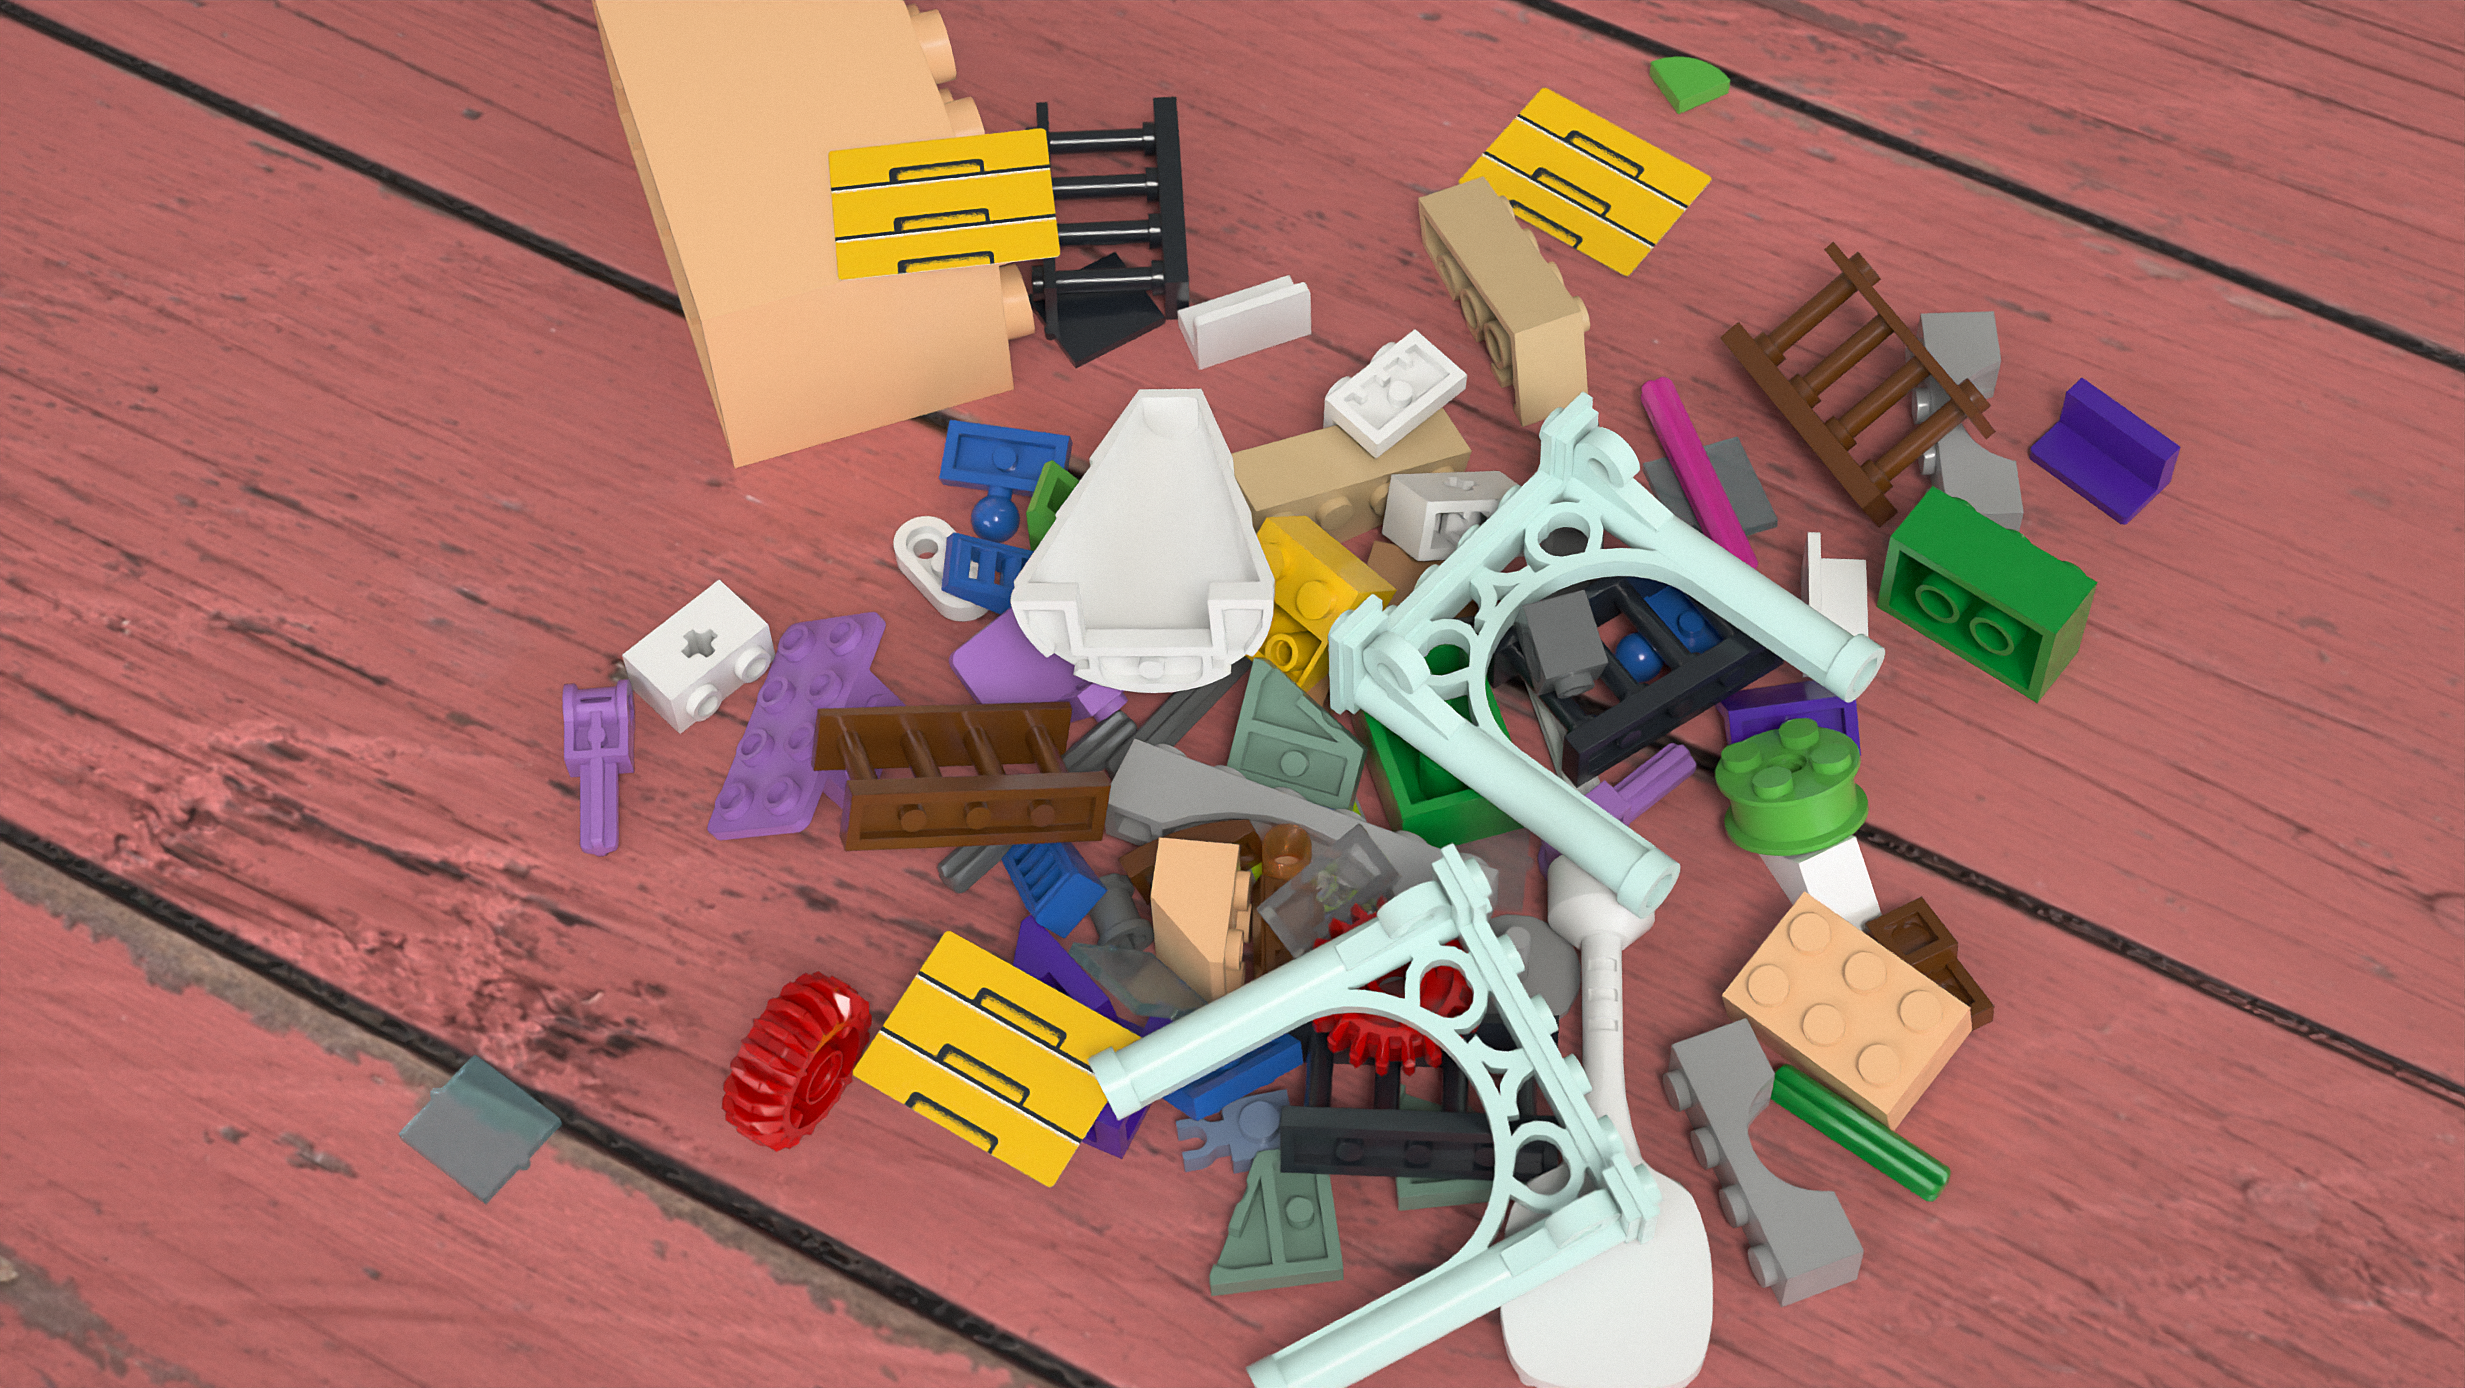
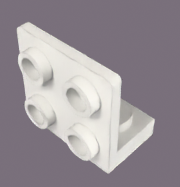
(1393, 393)

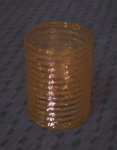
(1285, 841)

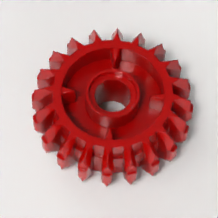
(1441, 992)
(796, 1060)

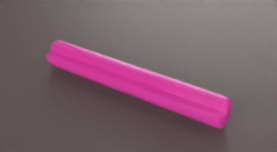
(1694, 469)

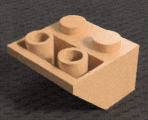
(1202, 914)

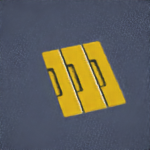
(1588, 181)
(943, 204)
(994, 1058)

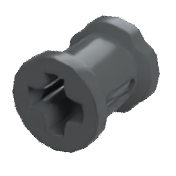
(1118, 917)

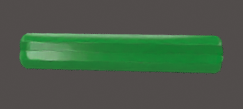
(1859, 1133)

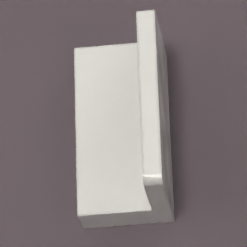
(1246, 321)
(1835, 587)

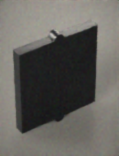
(1099, 321)

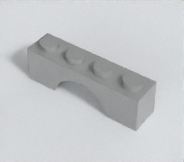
(1957, 465)
(1795, 1233)

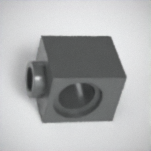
(1561, 644)

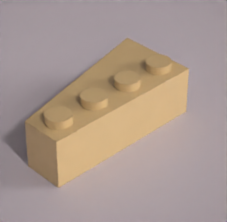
(1508, 296)
(1337, 479)

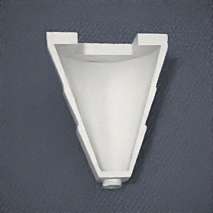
(1151, 557)

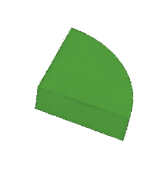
(1688, 81)

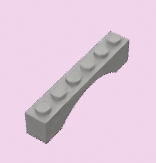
(1167, 792)

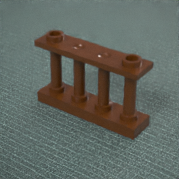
(1836, 437)
(958, 809)

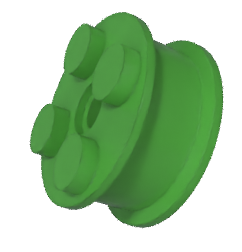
(1792, 789)

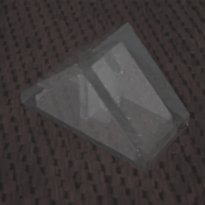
(1328, 888)

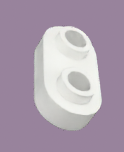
(930, 535)

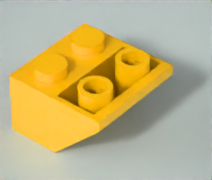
(1312, 588)

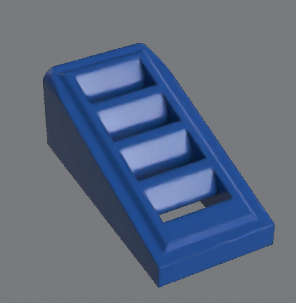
(990, 558)
(1054, 883)

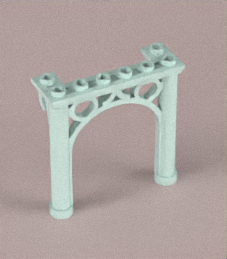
(1591, 487)
(1326, 984)

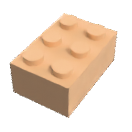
(1848, 1011)

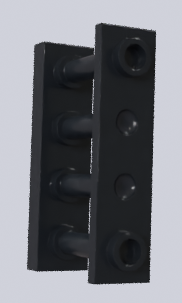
(1161, 230)
(1644, 709)
(1404, 1141)

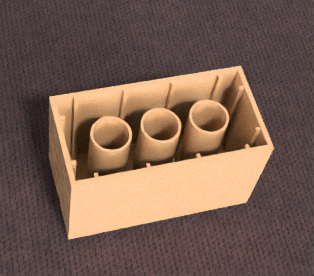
(732, 150)

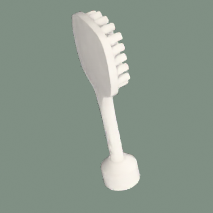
(1635, 1309)

